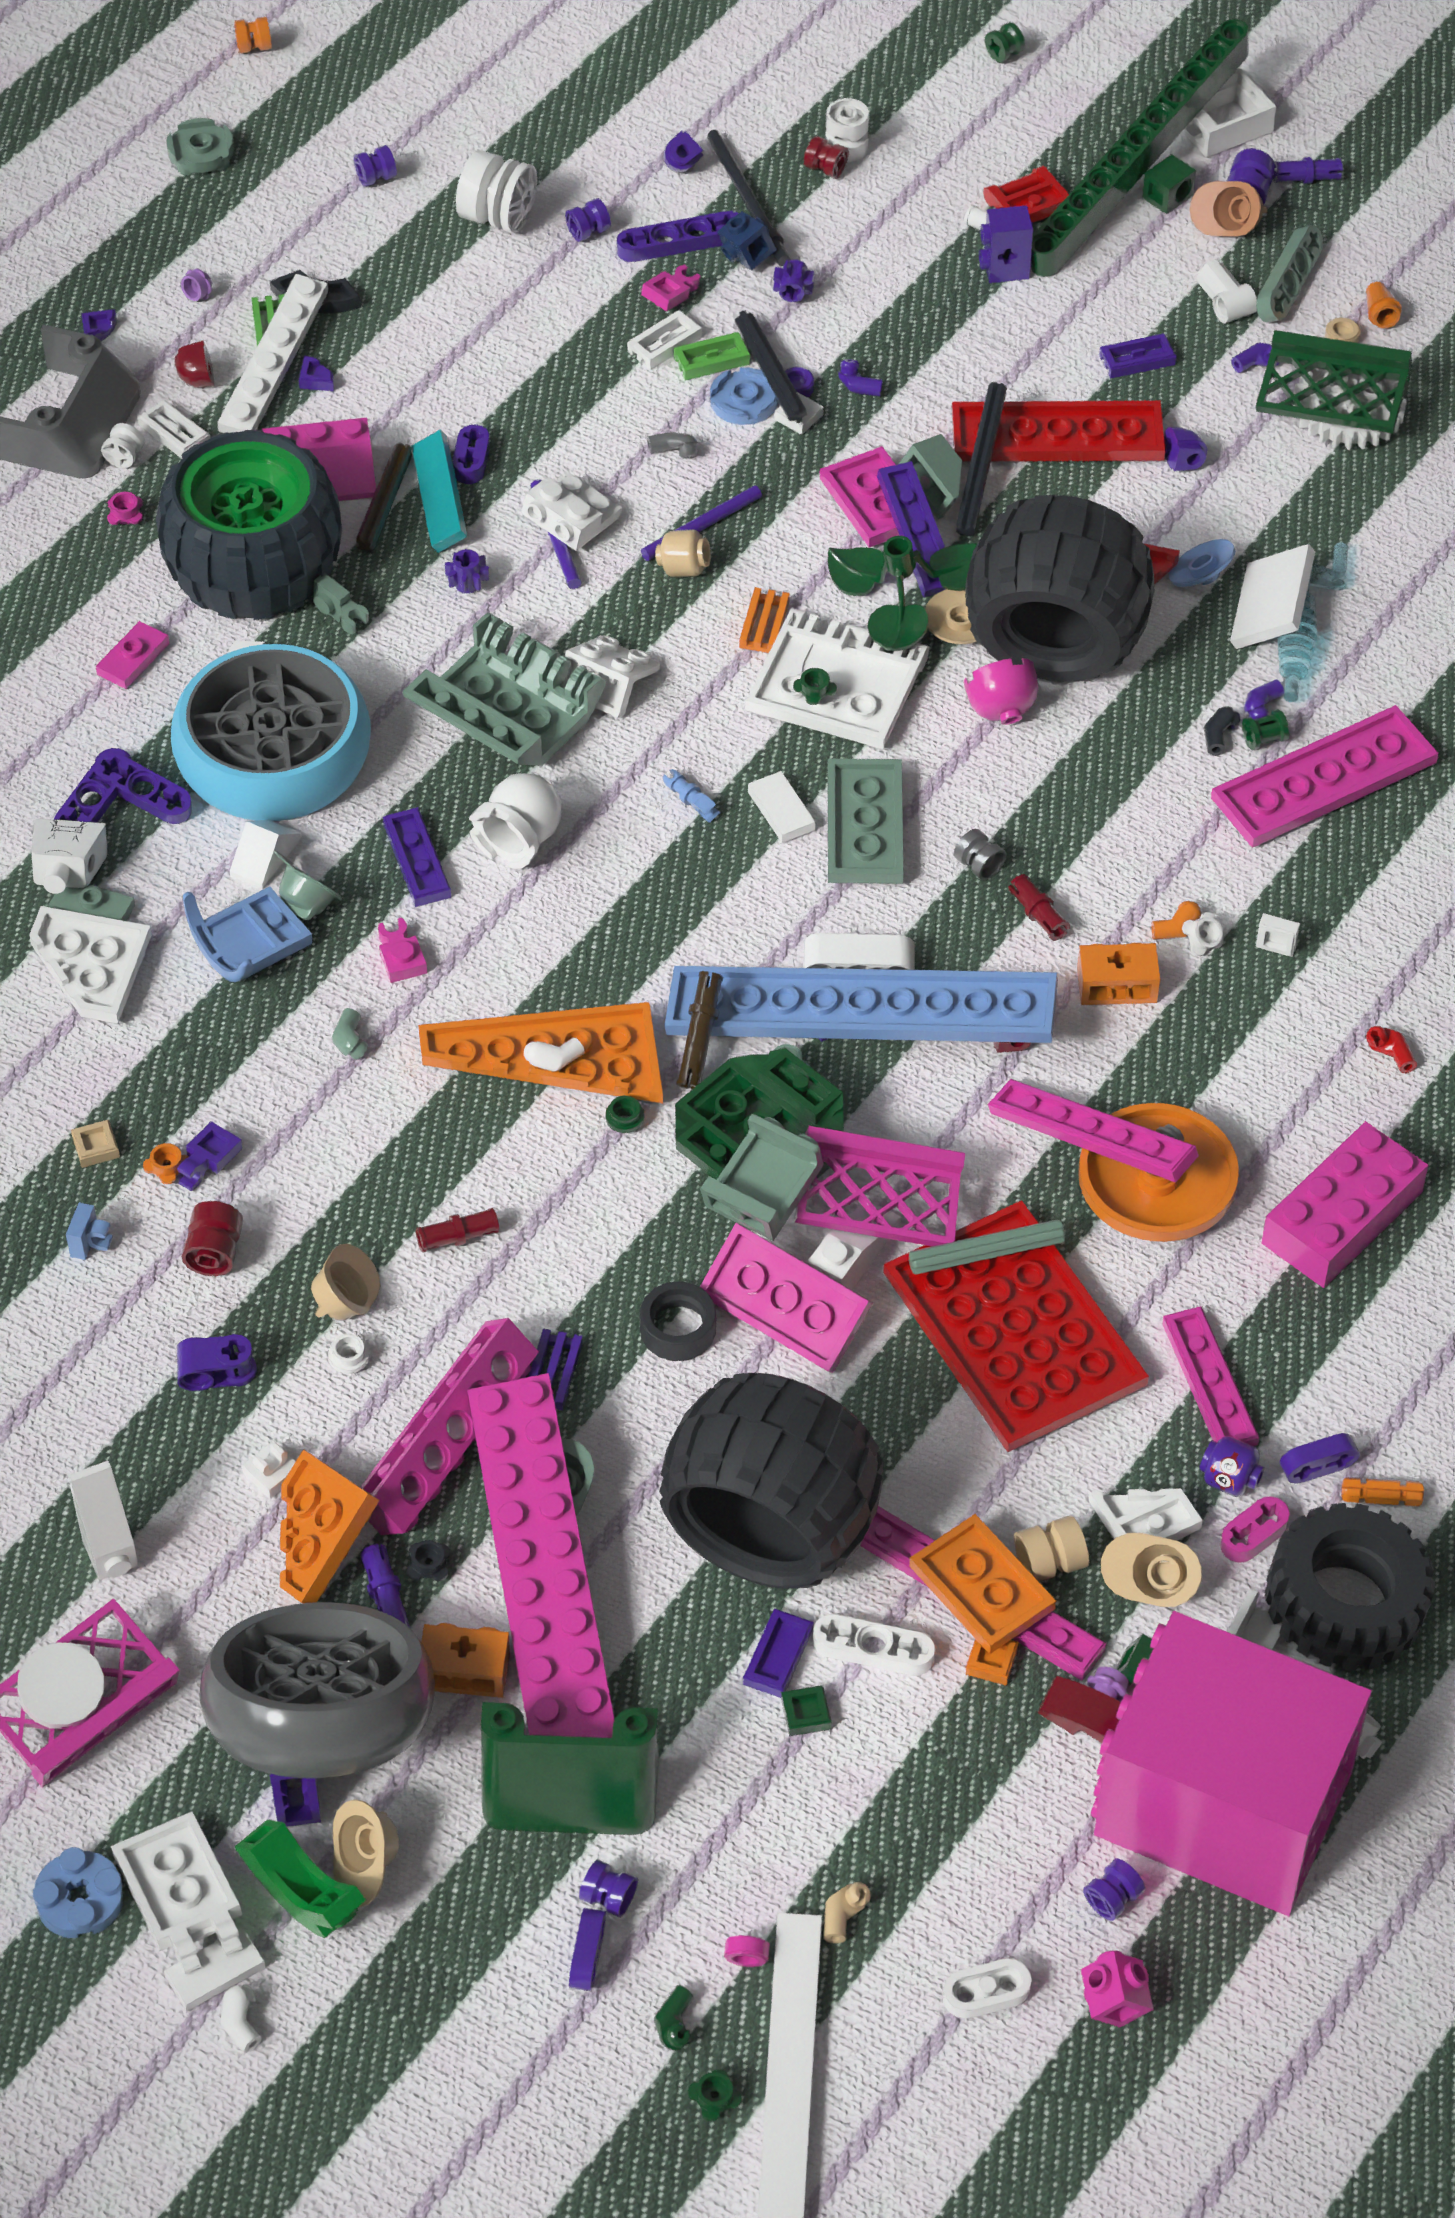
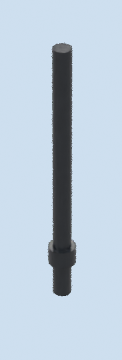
(746, 193)

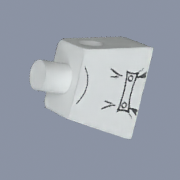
(67, 853)

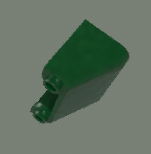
(569, 1780)

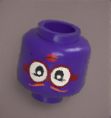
(1231, 1466)

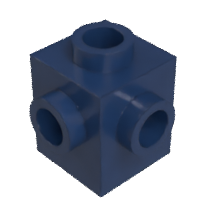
(746, 240)

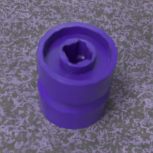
(1255, 168)

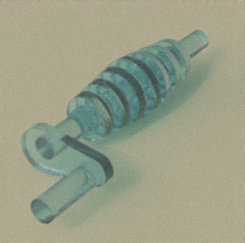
(1297, 648)

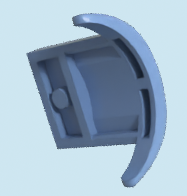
(247, 934)

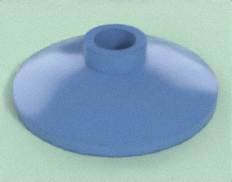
(1202, 563)

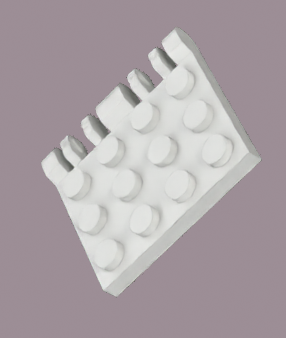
(868, 680)

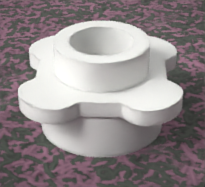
(1212, 930)

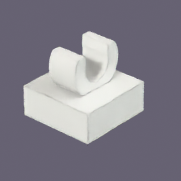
(269, 1468)

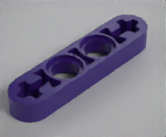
(678, 231)

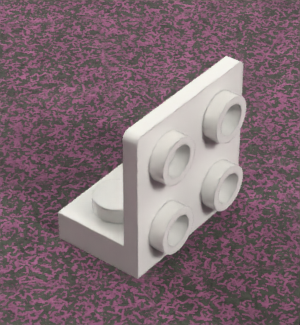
(614, 664)

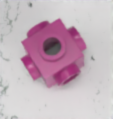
(1116, 1988)

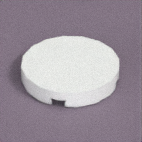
(60, 1685)

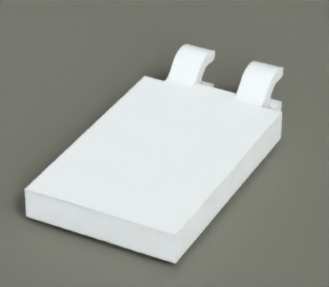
(180, 1888)

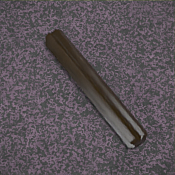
(384, 497)

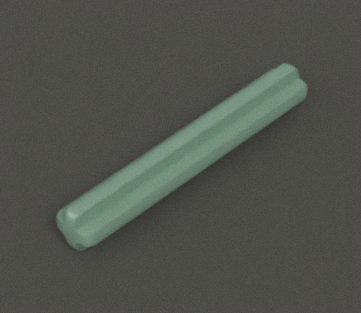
(986, 1246)

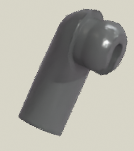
(671, 441)

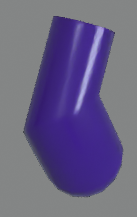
(1255, 355)
(856, 382)
(1261, 695)

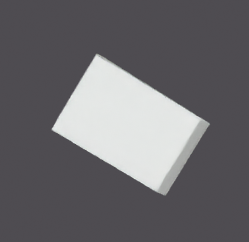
(255, 854)

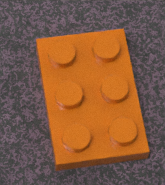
(982, 1583)

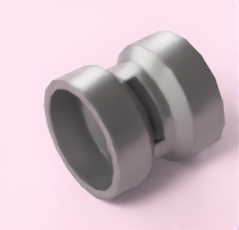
(977, 852)

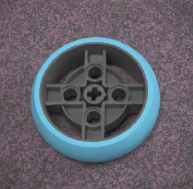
(280, 722)

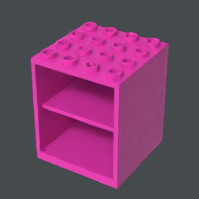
(1228, 1761)

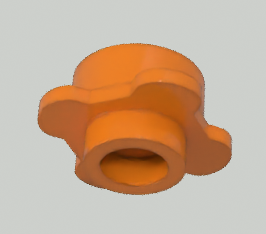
(162, 1155)

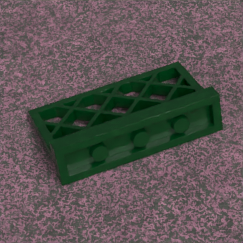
(1339, 359)

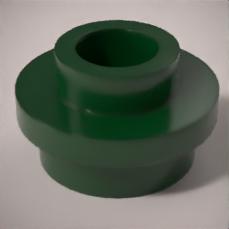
(624, 1106)

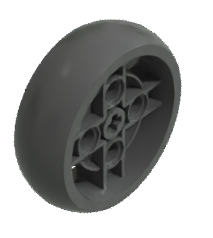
(317, 1690)

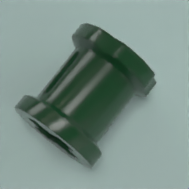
(1265, 729)

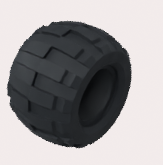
(1060, 587)
(771, 1480)

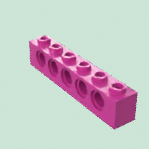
(494, 1344)

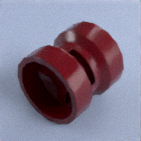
(827, 157)

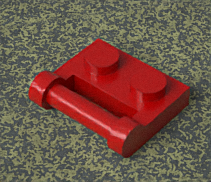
(1036, 191)

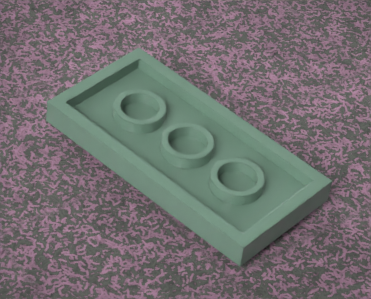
(865, 821)

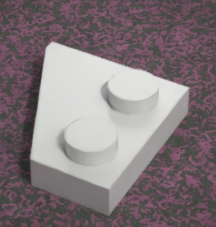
(1157, 1513)

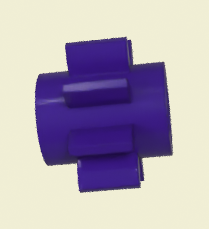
(793, 280)
(467, 571)

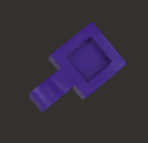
(208, 1150)

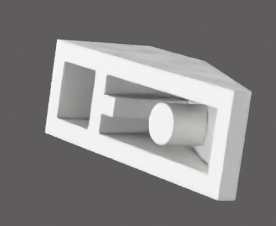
(848, 1254)
(103, 1521)

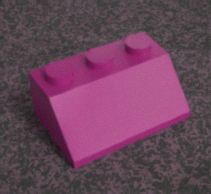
(342, 450)

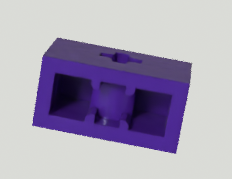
(1006, 244)

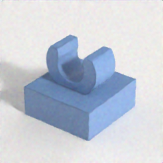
(87, 1232)

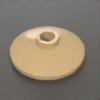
(949, 617)

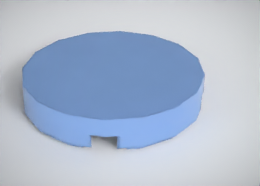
(742, 397)

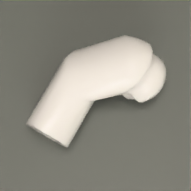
(553, 1057)
(233, 2017)

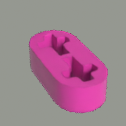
(1249, 1522)

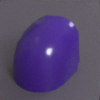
(682, 153)
(1184, 449)

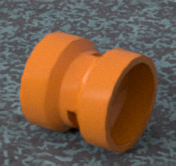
(260, 34)

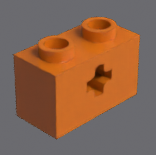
(1118, 974)
(485, 1663)

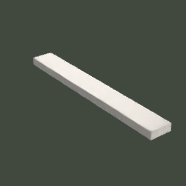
(790, 2067)

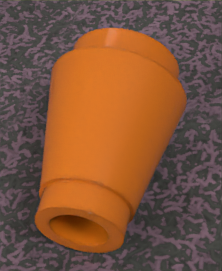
(1382, 306)

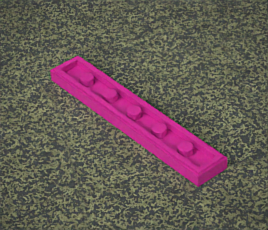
(1093, 1130)

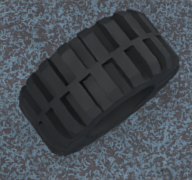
(1359, 1542)

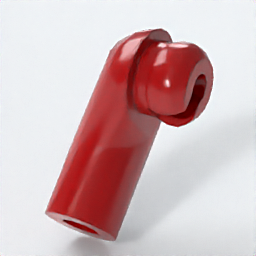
(1392, 1044)

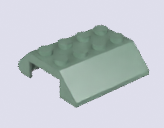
(511, 698)

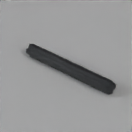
(770, 367)
(981, 459)

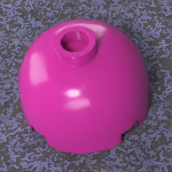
(1003, 690)

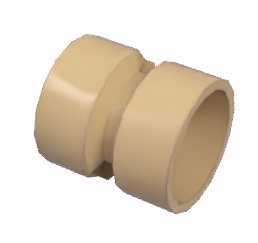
(1057, 1547)

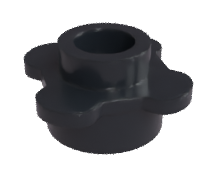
(426, 1551)

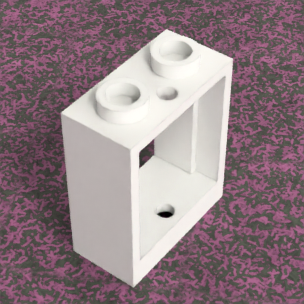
(1256, 123)

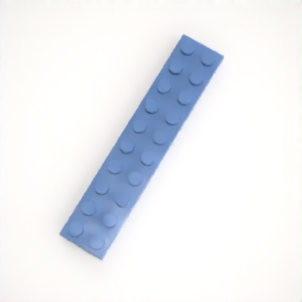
(872, 1004)

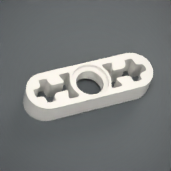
(864, 1629)

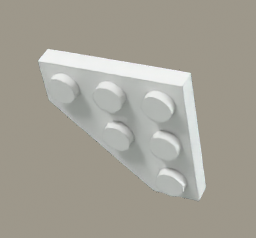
(91, 958)

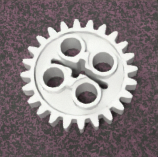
(1344, 433)

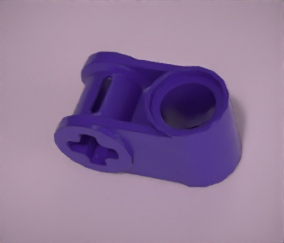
(212, 1361)

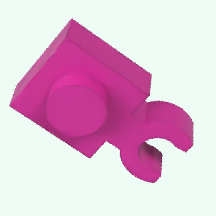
(669, 290)
(400, 954)

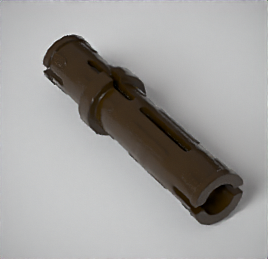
(702, 1014)

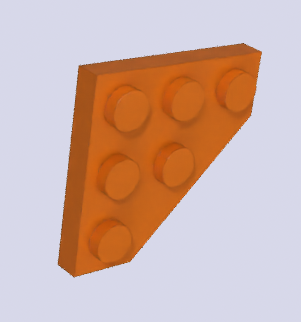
(320, 1525)

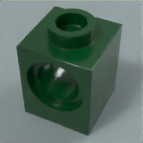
(1169, 184)

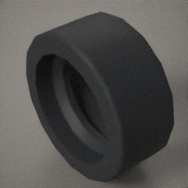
(678, 1295)

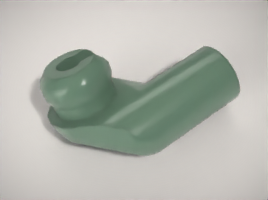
(346, 1037)

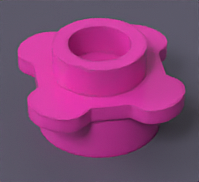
(124, 509)

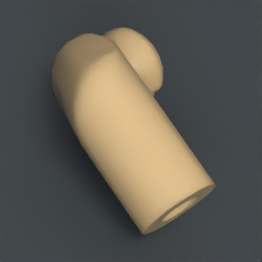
(842, 1907)

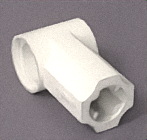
(1228, 296)

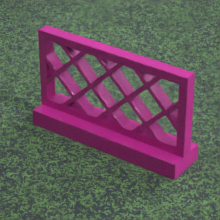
(892, 1158)
(112, 1711)

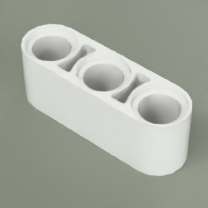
(859, 951)

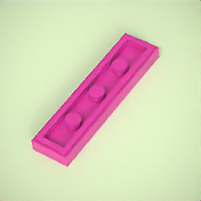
(1209, 1376)

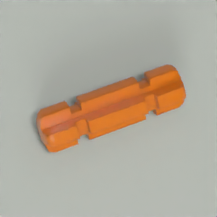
(1382, 1491)

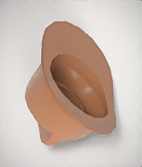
(1226, 208)

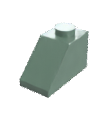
(937, 471)

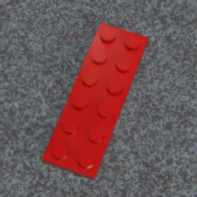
(1065, 430)

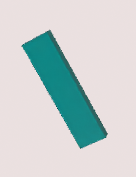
(439, 491)

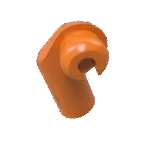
(1173, 928)

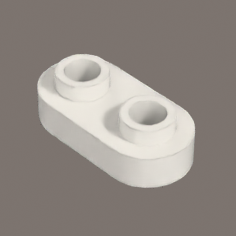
(984, 1986)

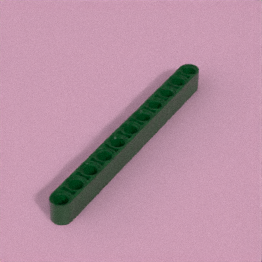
(1139, 148)

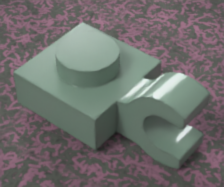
(335, 600)

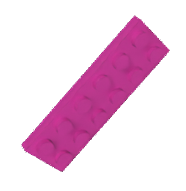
(1324, 776)

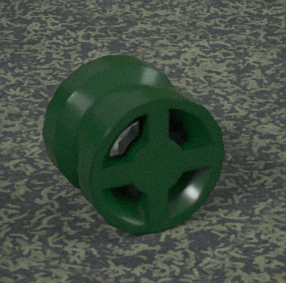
(1004, 42)

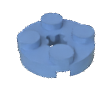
(82, 1916)

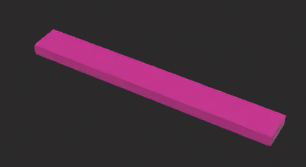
(1049, 1637)

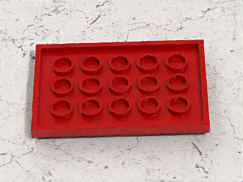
(1019, 1334)

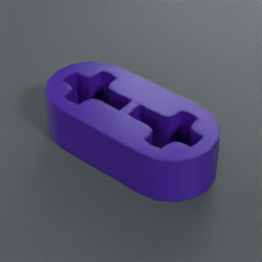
(476, 454)
(1319, 1458)
(587, 1949)

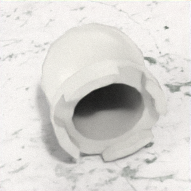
(516, 819)

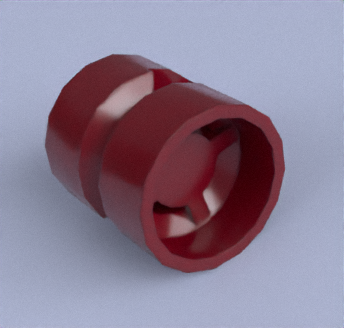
(212, 1238)

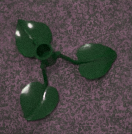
(859, 568)

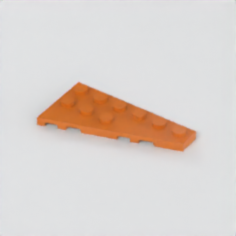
(615, 1038)

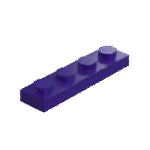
(912, 518)

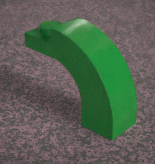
(296, 1881)

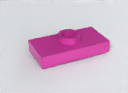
(132, 655)

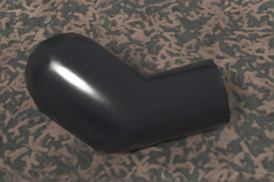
(1221, 720)

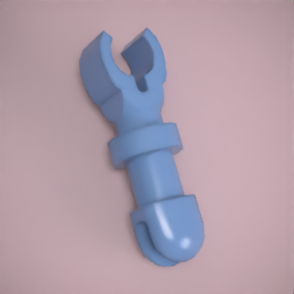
(691, 795)

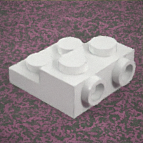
(570, 509)

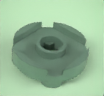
(192, 159)

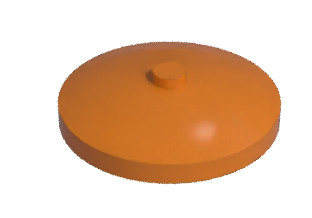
(1151, 1205)

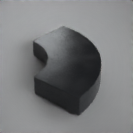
(340, 295)

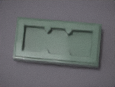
(94, 901)

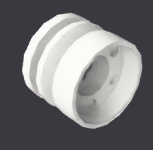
(496, 191)

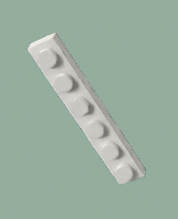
(273, 355)

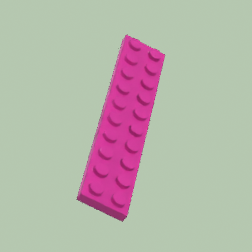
(541, 1559)

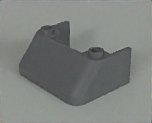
(72, 437)

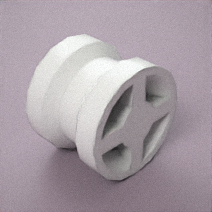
(122, 445)

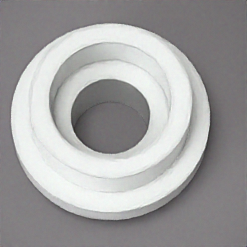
(346, 1345)

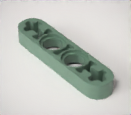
(1275, 299)

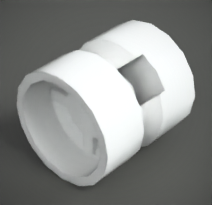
(848, 125)

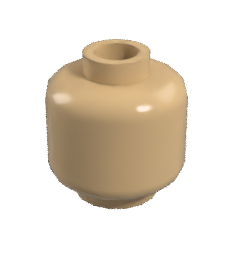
(683, 553)

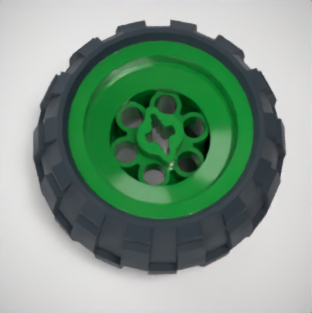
(248, 524)

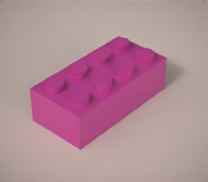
(1344, 1204)

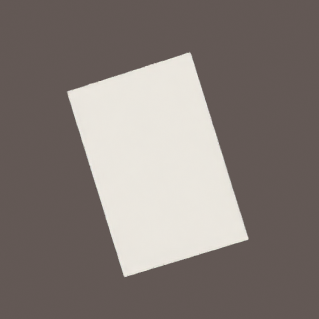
(1272, 596)

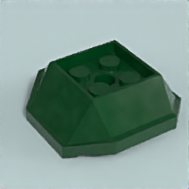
(773, 1085)

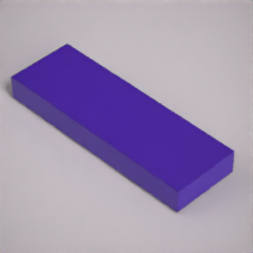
(416, 857)

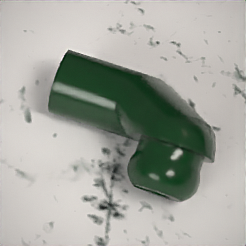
(669, 2019)

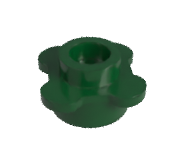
(815, 685)
(712, 2082)

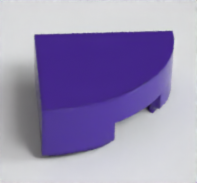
(99, 323)
(315, 375)

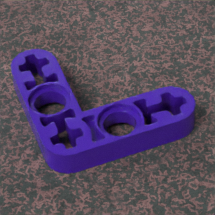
(113, 785)

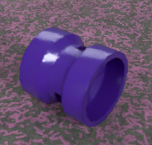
(375, 165)
(589, 219)
(608, 1888)
(1114, 1889)

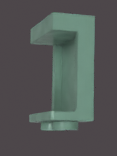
(764, 1177)

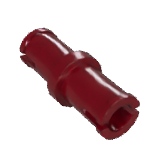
(1039, 907)
(457, 1230)

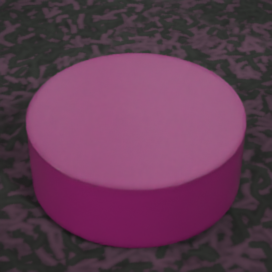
(746, 1951)

